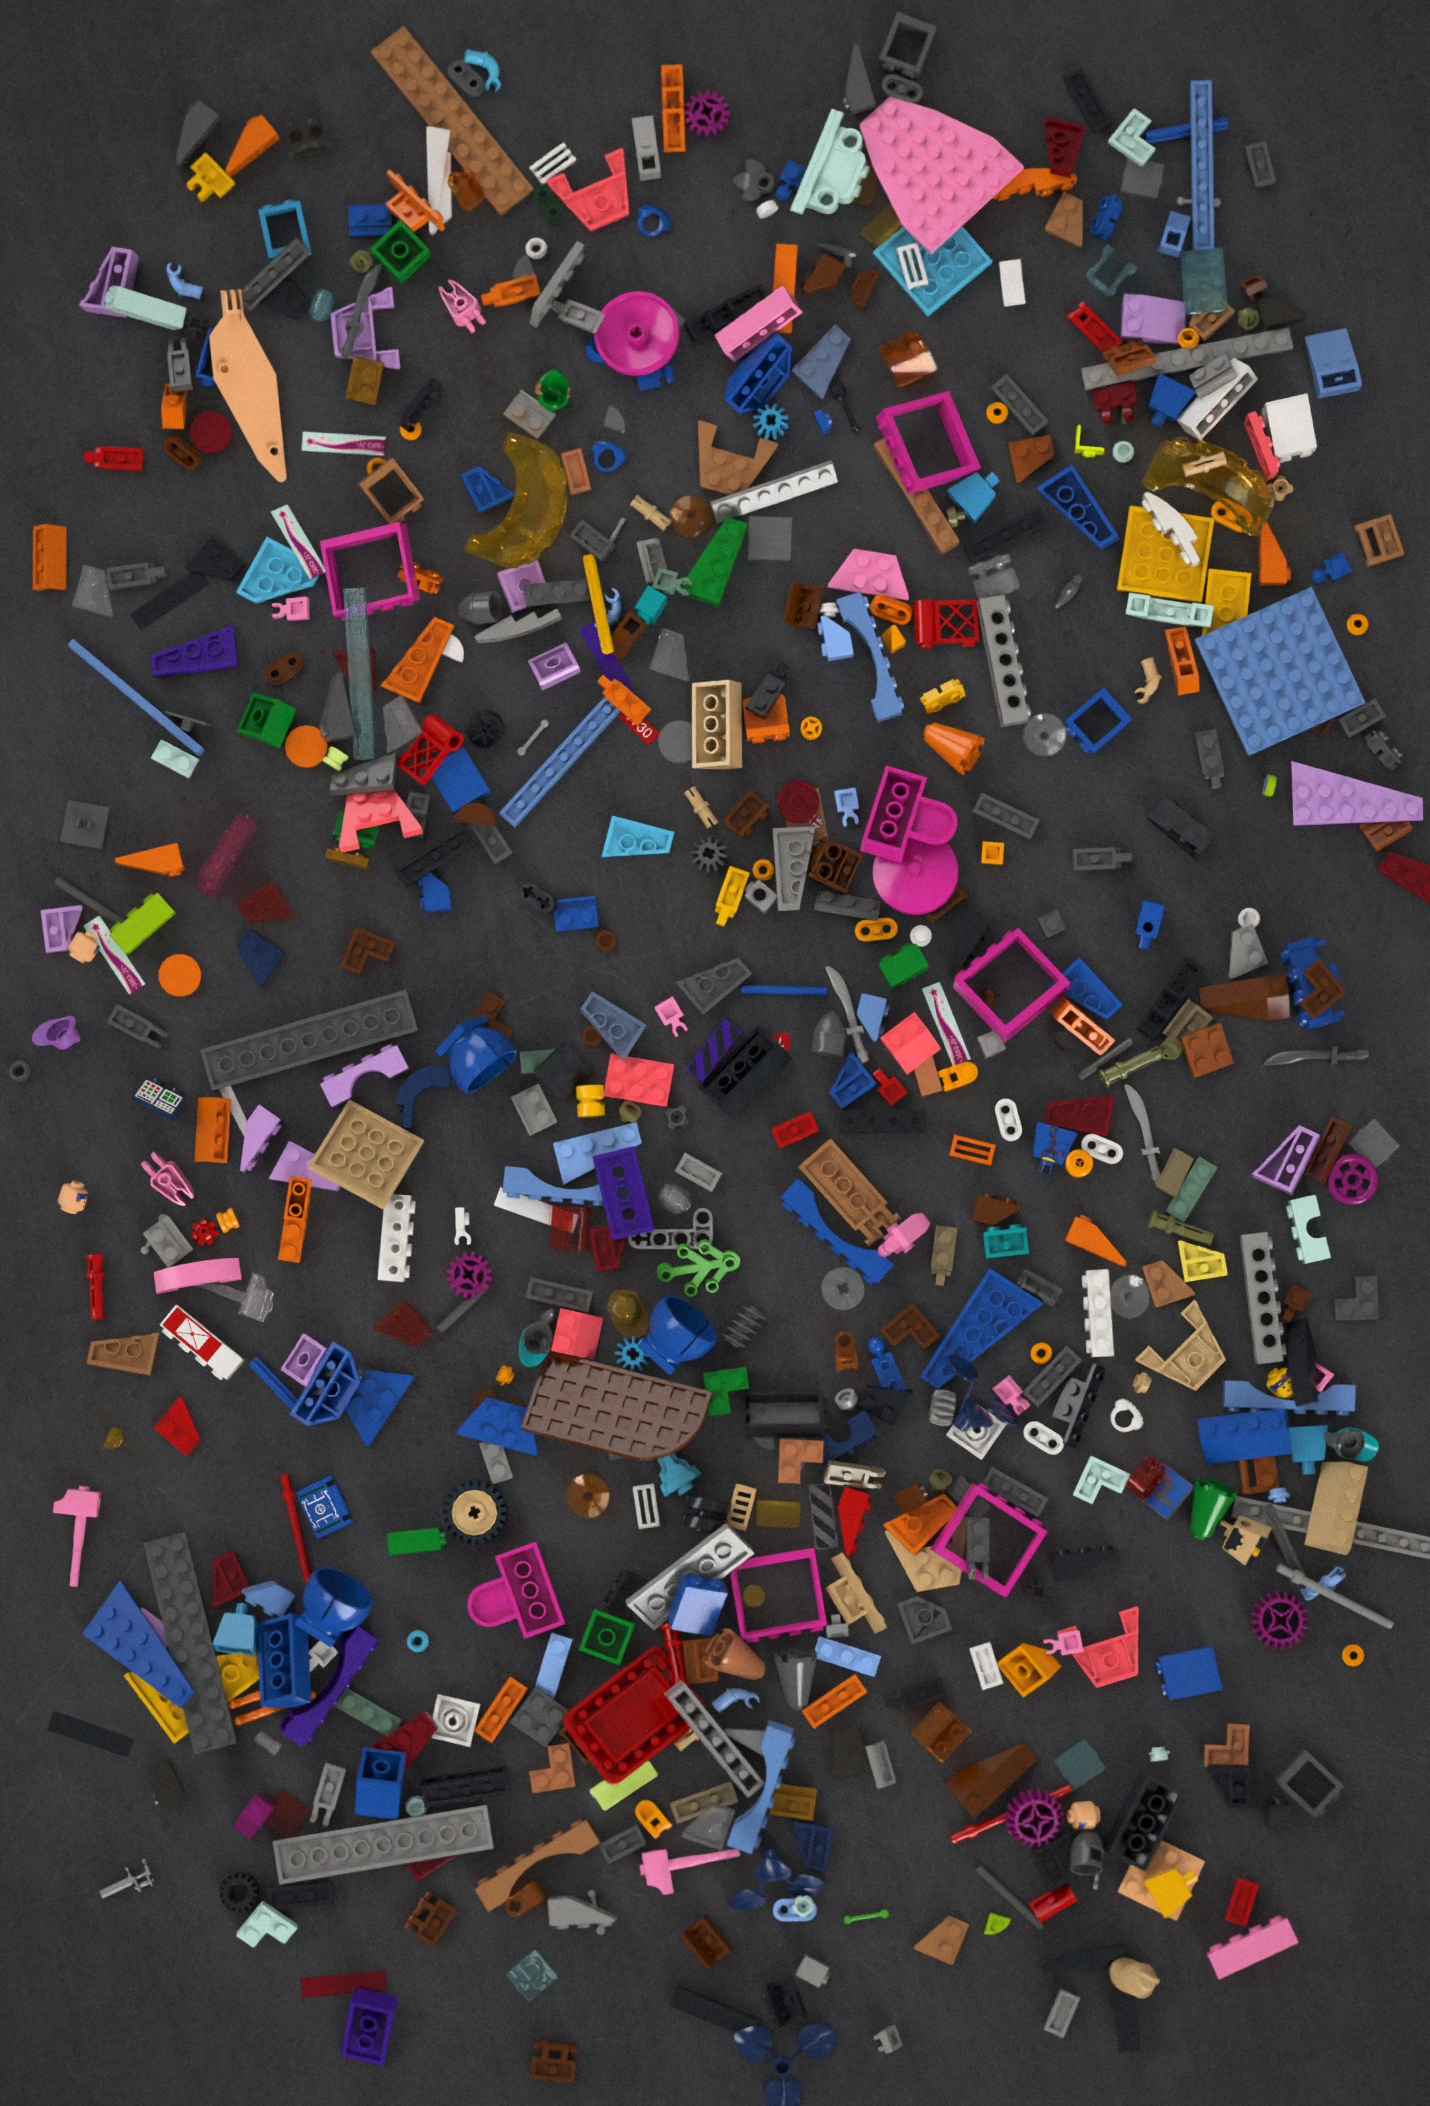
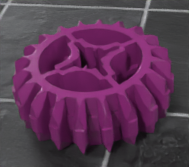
(1291, 1634)
(1016, 1818)

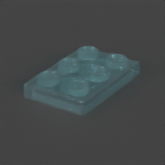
(1203, 281)

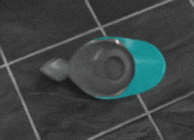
(536, 1340)
(1353, 1444)

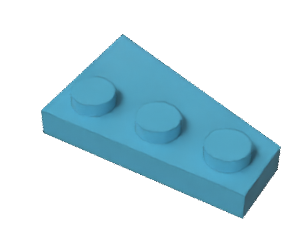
(635, 838)

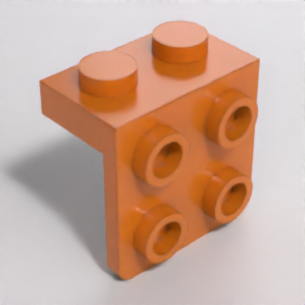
(773, 726)

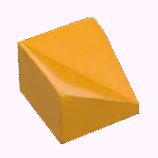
(893, 639)

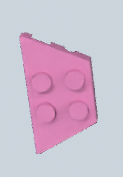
(871, 574)

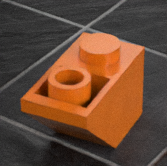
(173, 408)

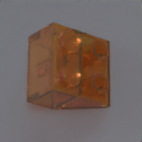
(907, 358)
(940, 1731)

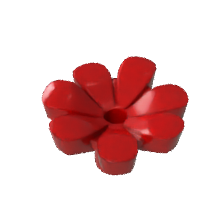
(208, 1235)

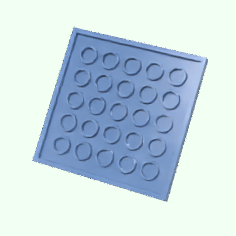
(1279, 671)

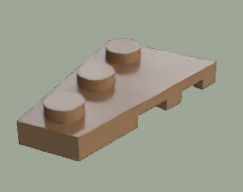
(125, 1354)

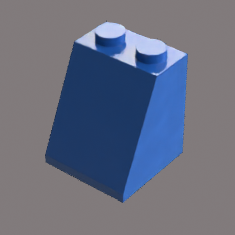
(1189, 1673)
(380, 1783)

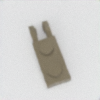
(853, 1475)

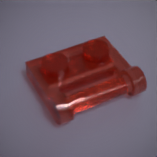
(562, 1228)

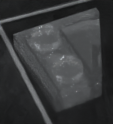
(93, 592)
(670, 655)

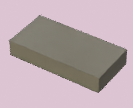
(1174, 1172)

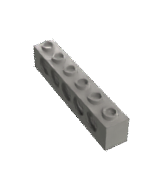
(1007, 715)
(1261, 1352)
(714, 1738)

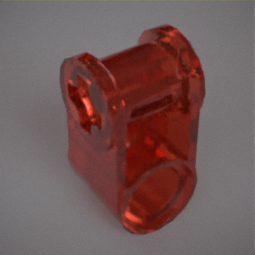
(1145, 1480)

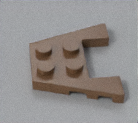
(727, 471)

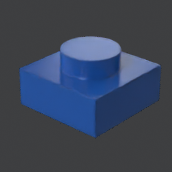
(823, 421)

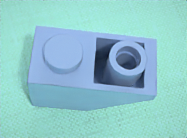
(836, 639)

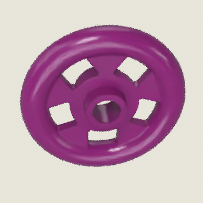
(1370, 1174)

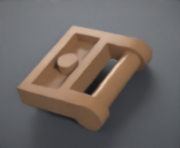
(1386, 539)

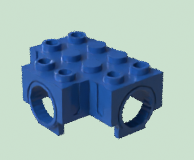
(1298, 958)

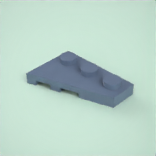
(822, 361)
(613, 1024)

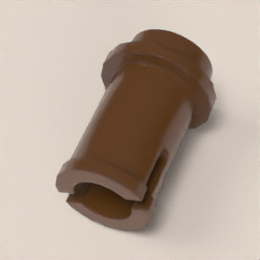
(989, 997)

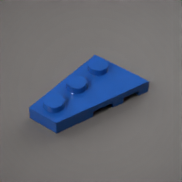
(1089, 990)

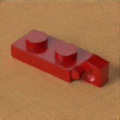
(116, 458)

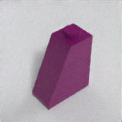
(254, 1815)

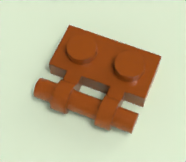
(1129, 357)

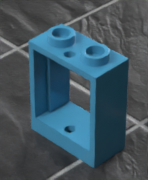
(270, 210)

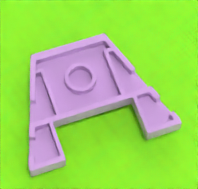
(365, 341)

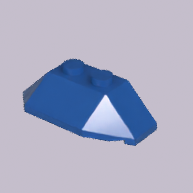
(759, 375)
(328, 1388)

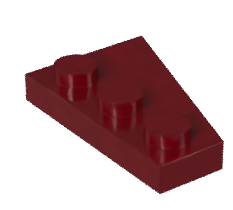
(1063, 145)
(1081, 1115)

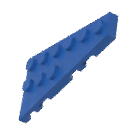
(986, 1318)

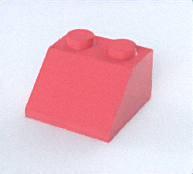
(910, 1043)
(577, 1334)

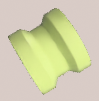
(335, 758)

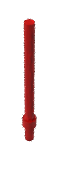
(288, 1496)
(972, 1830)

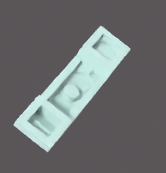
(1169, 611)

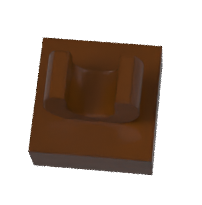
(1253, 285)

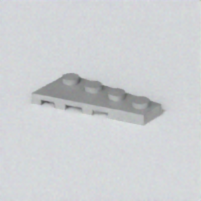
(555, 285)
(791, 859)

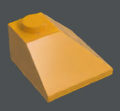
(1028, 1667)

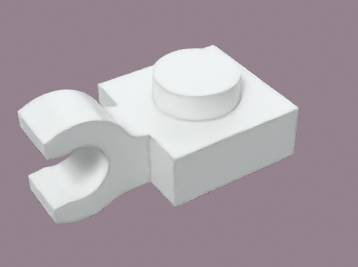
(462, 1220)
(321, 1655)

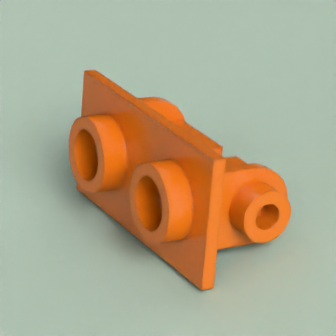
(429, 578)

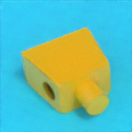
(1170, 1889)

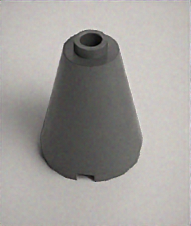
(796, 1675)

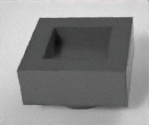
(1051, 924)

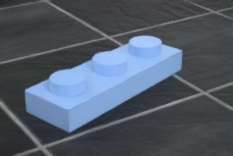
(847, 1656)

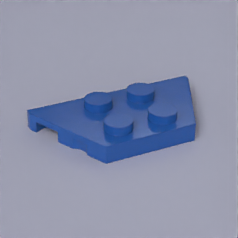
(375, 1401)
(500, 1425)

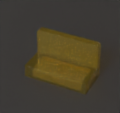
(881, 227)
(778, 1514)

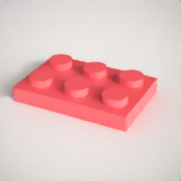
(1262, 444)
(638, 1080)

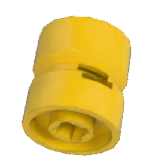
(590, 1101)

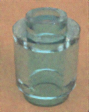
(321, 305)

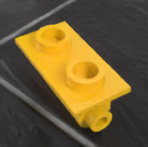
(951, 693)

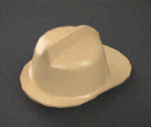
(1133, 1977)

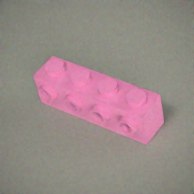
(758, 323)
(1251, 1947)

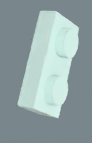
(175, 759)

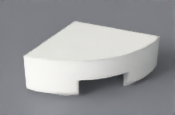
(454, 649)

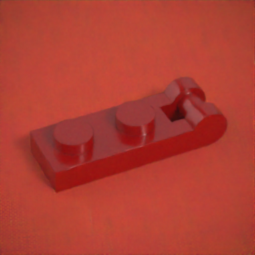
(1094, 328)

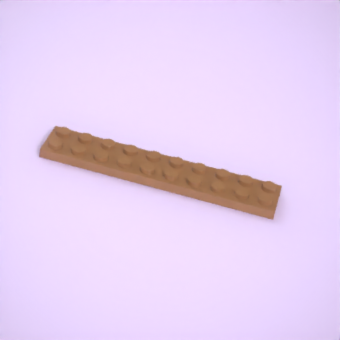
(445, 109)

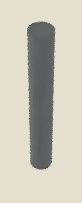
(1105, 1059)
(464, 1306)

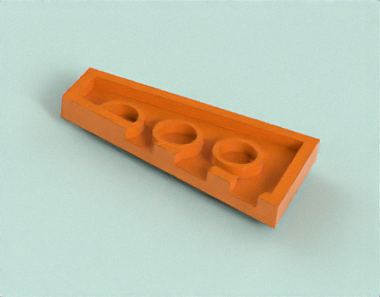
(417, 667)

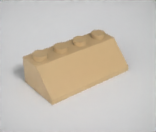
(717, 725)
(1336, 1506)

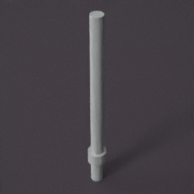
(1298, 1578)

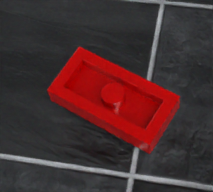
(794, 1130)
(1241, 1901)
(1052, 1902)

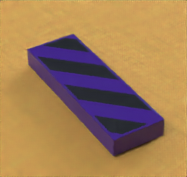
(713, 1050)

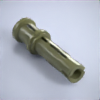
(1121, 1070)
(1171, 1225)

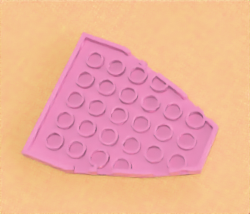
(934, 168)

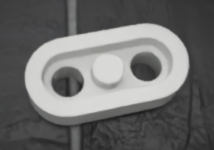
(1008, 1120)
(1102, 1147)
(1043, 1438)

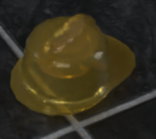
(628, 1313)

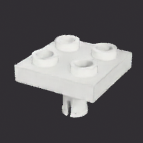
(977, 1439)
(455, 1719)

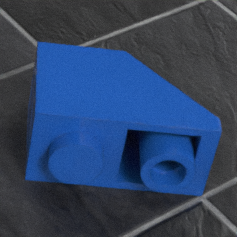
(436, 895)

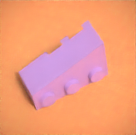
(117, 270)
(1289, 1161)
(295, 1162)

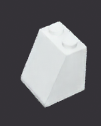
(1290, 427)

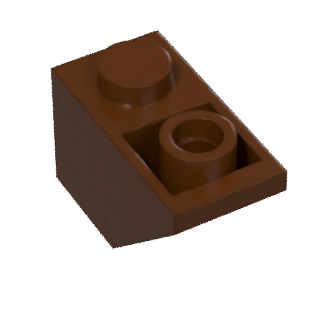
(825, 275)
(627, 635)
(992, 1211)
(910, 1497)

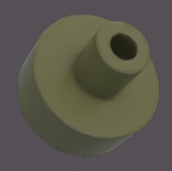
(361, 261)
(1248, 318)
(953, 516)
(1171, 1048)
(629, 1112)
(940, 1480)

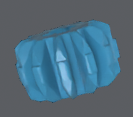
(762, 421)
(627, 1359)

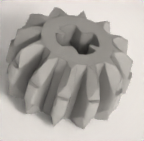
(942, 1407)

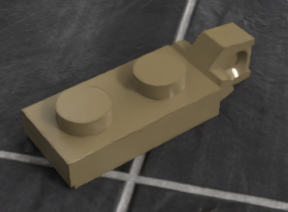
(943, 1253)

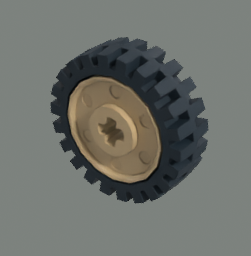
(489, 1520)

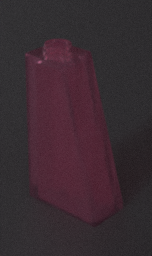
(225, 855)

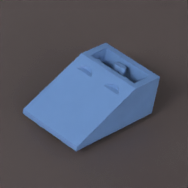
(1333, 363)

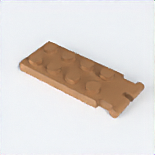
(848, 1191)

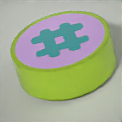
(1269, 785)

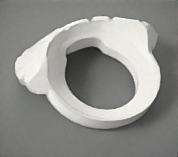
(1123, 1404)

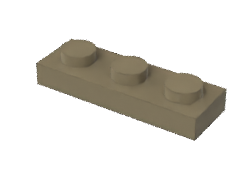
(698, 1803)

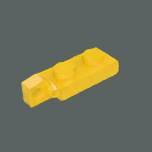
(731, 894)

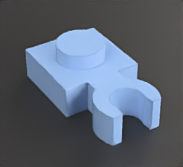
(847, 802)

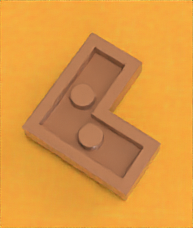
(793, 1453)
(1235, 1750)
(559, 1775)

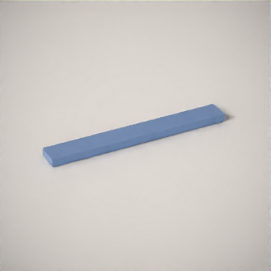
(1202, 164)
(135, 697)
(559, 762)

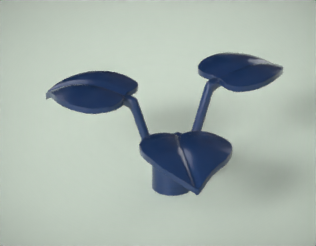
(970, 1412)
(773, 1870)
(754, 2044)

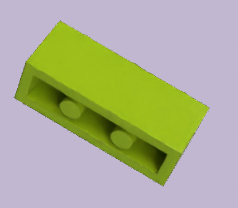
(141, 923)

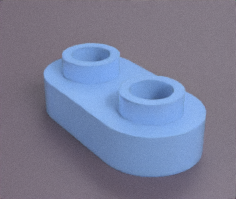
(791, 1915)

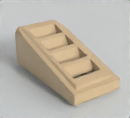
(748, 1490)

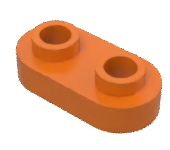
(891, 609)

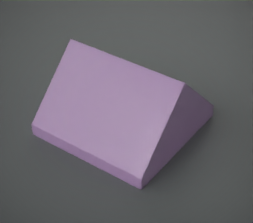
(554, 666)
(304, 1359)

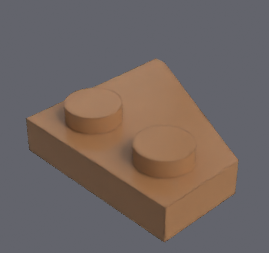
(1207, 323)
(944, 1940)

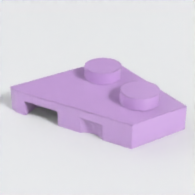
(59, 927)

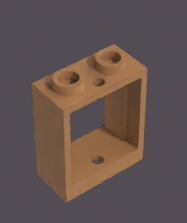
(375, 476)

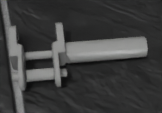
(128, 1882)

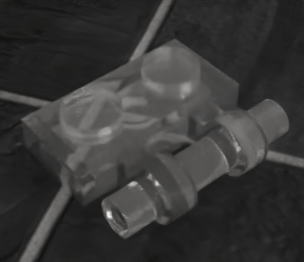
(995, 584)

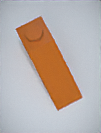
(254, 140)
(1272, 563)
(1182, 661)
(159, 860)
(1081, 1025)
(1090, 1238)

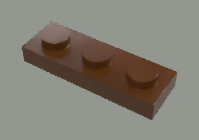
(1327, 1150)

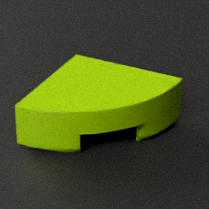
(996, 1924)

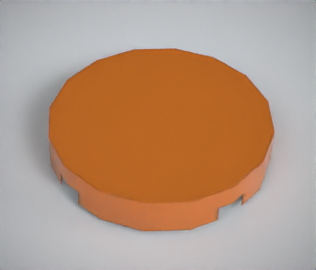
(306, 746)
(180, 975)

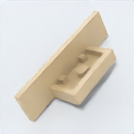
(851, 1596)

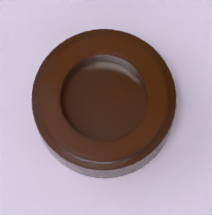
(605, 941)
(591, 1036)

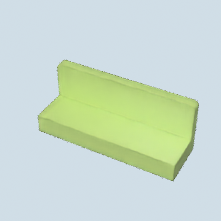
(609, 1794)

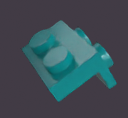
(1005, 1242)

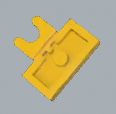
(209, 178)

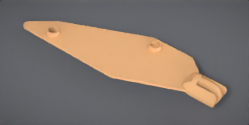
(248, 383)

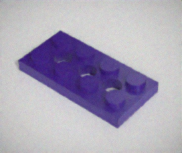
(613, 1204)

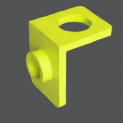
(1086, 451)

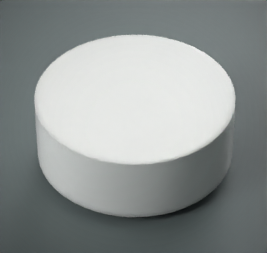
(767, 209)
(1248, 916)

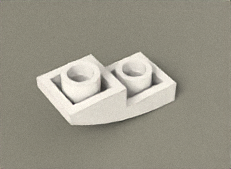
(1012, 282)

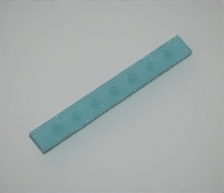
(359, 673)

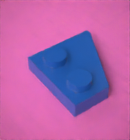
(485, 490)
(851, 1083)

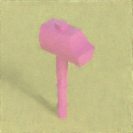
(82, 1504)
(657, 1866)

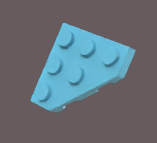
(274, 574)

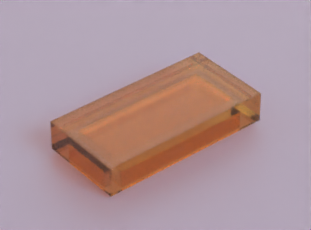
(868, 187)

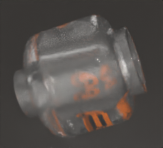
(674, 1198)

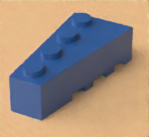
(1076, 503)

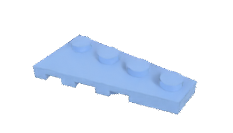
(576, 1154)

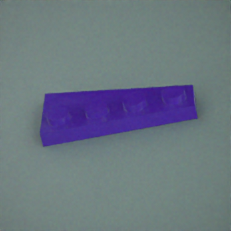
(198, 655)

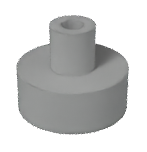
(846, 1399)

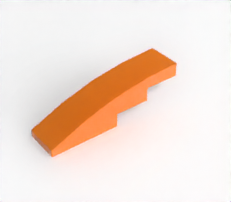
(673, 108)
(785, 273)

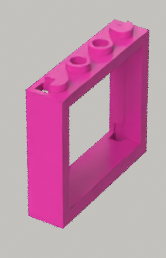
(956, 434)
(328, 552)
(1006, 1031)
(1000, 1502)
(793, 1629)

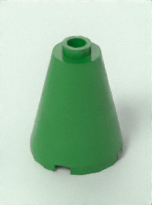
(1209, 1506)

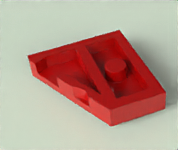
(179, 1427)

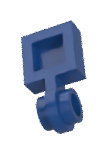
(791, 176)
(1335, 567)

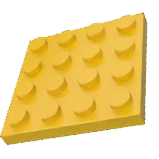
(1154, 564)

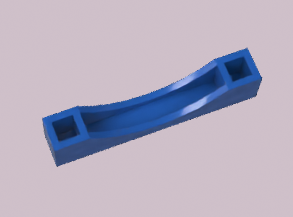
(802, 1201)

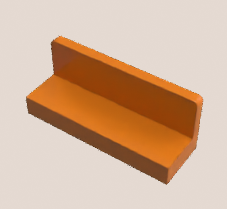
(49, 557)
(212, 1130)

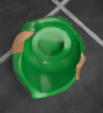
(552, 390)

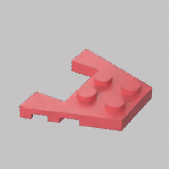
(601, 201)
(374, 809)
(1112, 1658)

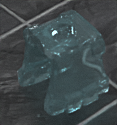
(1129, 270)

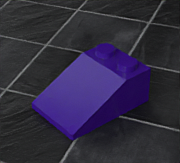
(369, 2026)

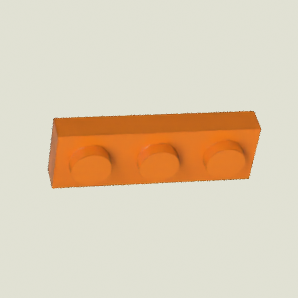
(834, 1701)
(501, 1709)

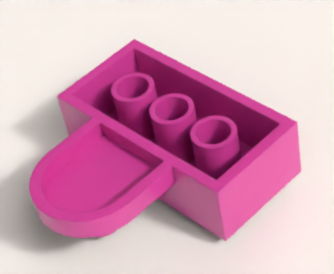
(905, 814)
(520, 1593)

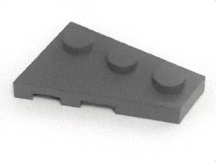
(366, 777)
(713, 985)

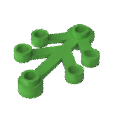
(701, 1266)

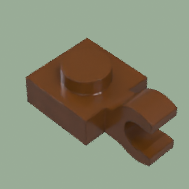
(1296, 1301)

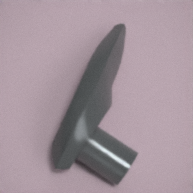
(839, 251)
(1069, 591)

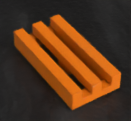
(974, 1159)

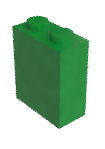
(416, 1541)

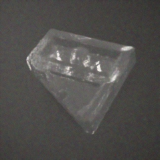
(400, 724)
(710, 1826)

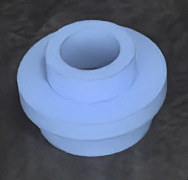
(1278, 1495)

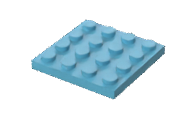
(946, 269)

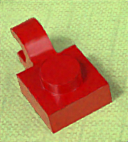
(890, 1089)

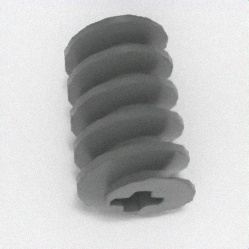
(744, 1326)

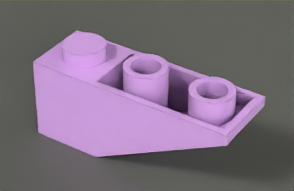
(257, 1133)

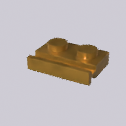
(365, 380)
(357, 860)
(794, 1801)

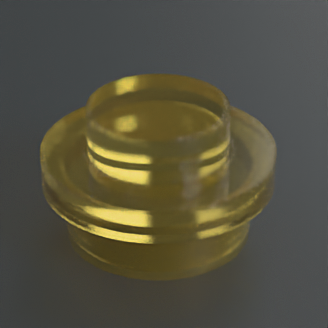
(753, 1595)

